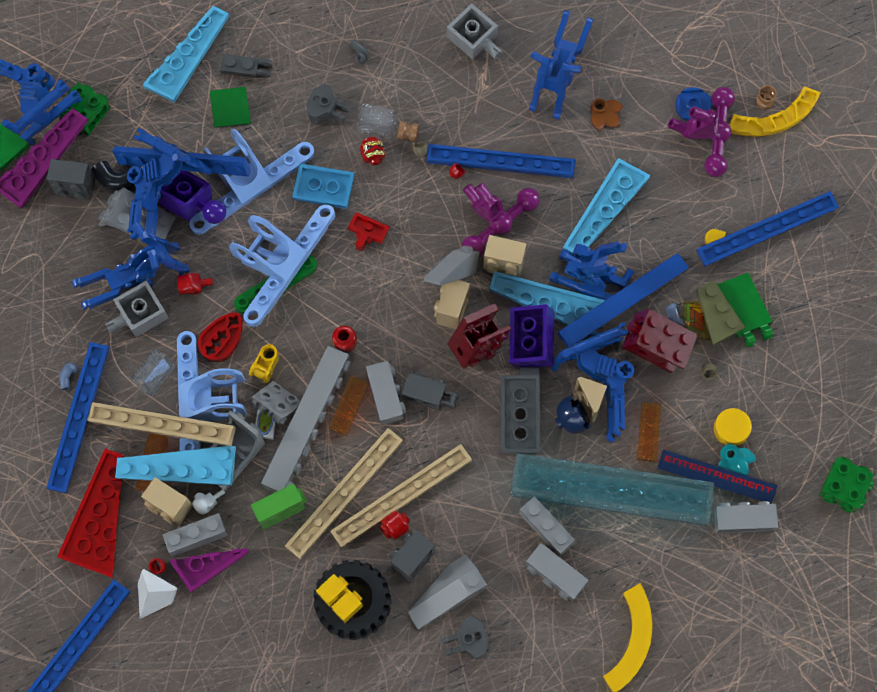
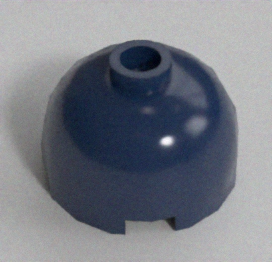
(572, 415)

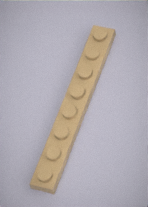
(161, 424)
(343, 493)
(401, 495)

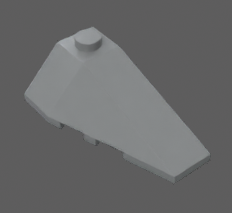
(454, 266)
(452, 587)

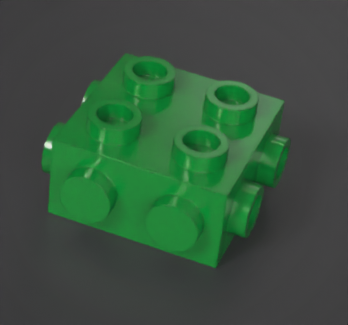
(92, 106)
(847, 485)

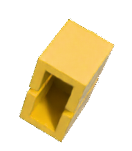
(332, 590)

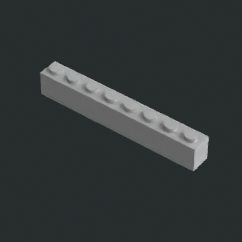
(306, 420)

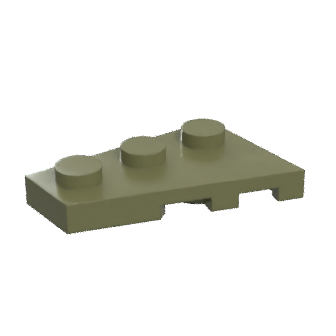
(718, 313)

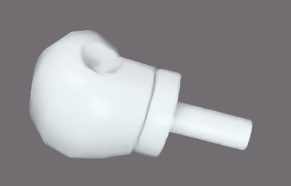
(205, 503)

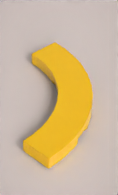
(776, 122)
(639, 640)

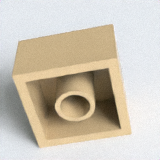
(504, 256)
(452, 303)
(167, 501)

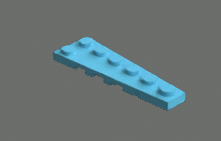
(181, 64)
(613, 195)
(566, 304)
(191, 466)

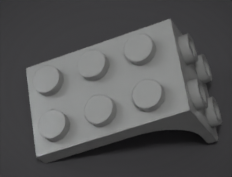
(118, 214)
(247, 443)

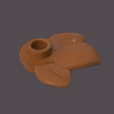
(607, 116)

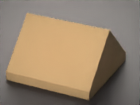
(590, 395)

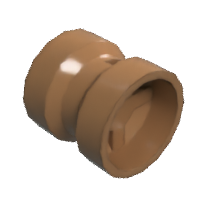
(766, 97)
(408, 131)

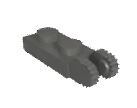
(245, 66)

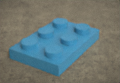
(323, 186)

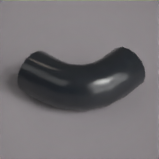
(109, 178)

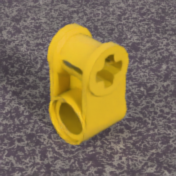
(264, 367)

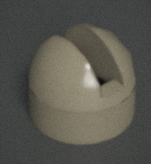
(420, 149)
(709, 375)

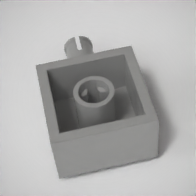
(474, 33)
(129, 305)

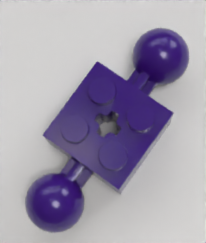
(189, 195)

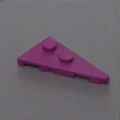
(201, 569)

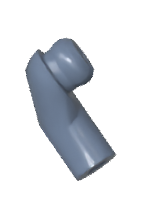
(672, 314)
(65, 374)

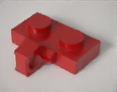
(367, 230)

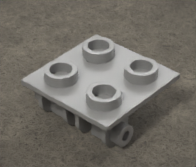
(276, 401)

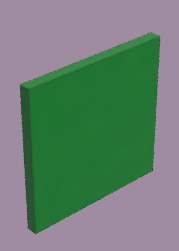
(230, 106)

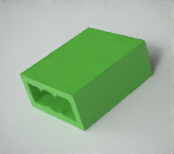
(279, 506)

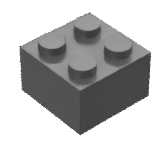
(70, 179)
(412, 555)

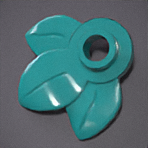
(739, 460)

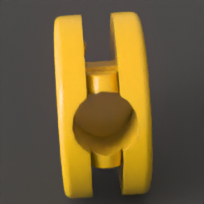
(732, 426)

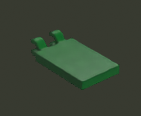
(10, 146)
(748, 307)

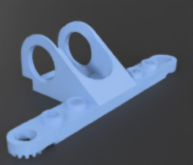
(247, 188)
(282, 262)
(195, 390)

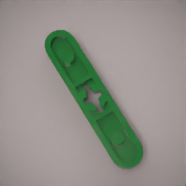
(244, 300)

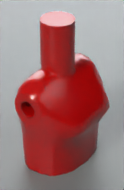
(192, 283)

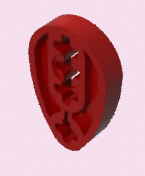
(228, 345)

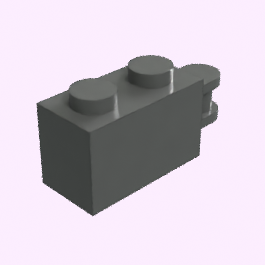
(428, 392)

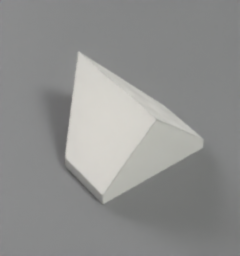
(153, 593)

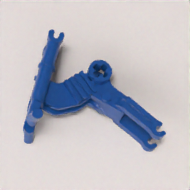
(558, 72)
(36, 99)
(154, 176)
(139, 268)
(592, 270)
(603, 370)

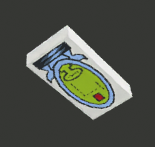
(265, 424)

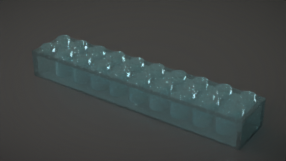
(612, 489)

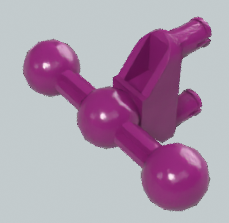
(709, 125)
(491, 210)

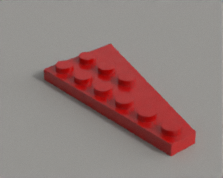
(95, 526)

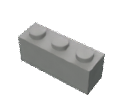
(385, 392)
(745, 517)
(546, 526)
(195, 535)
(556, 573)

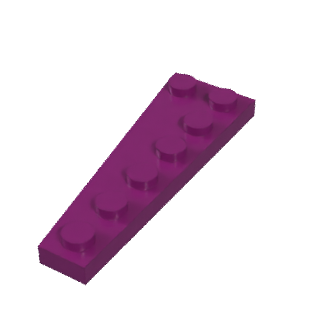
(31, 170)

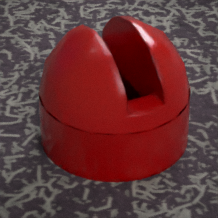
(456, 171)
(154, 568)

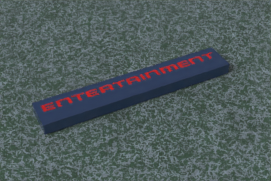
(722, 477)

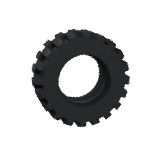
(378, 609)

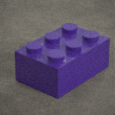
(532, 336)

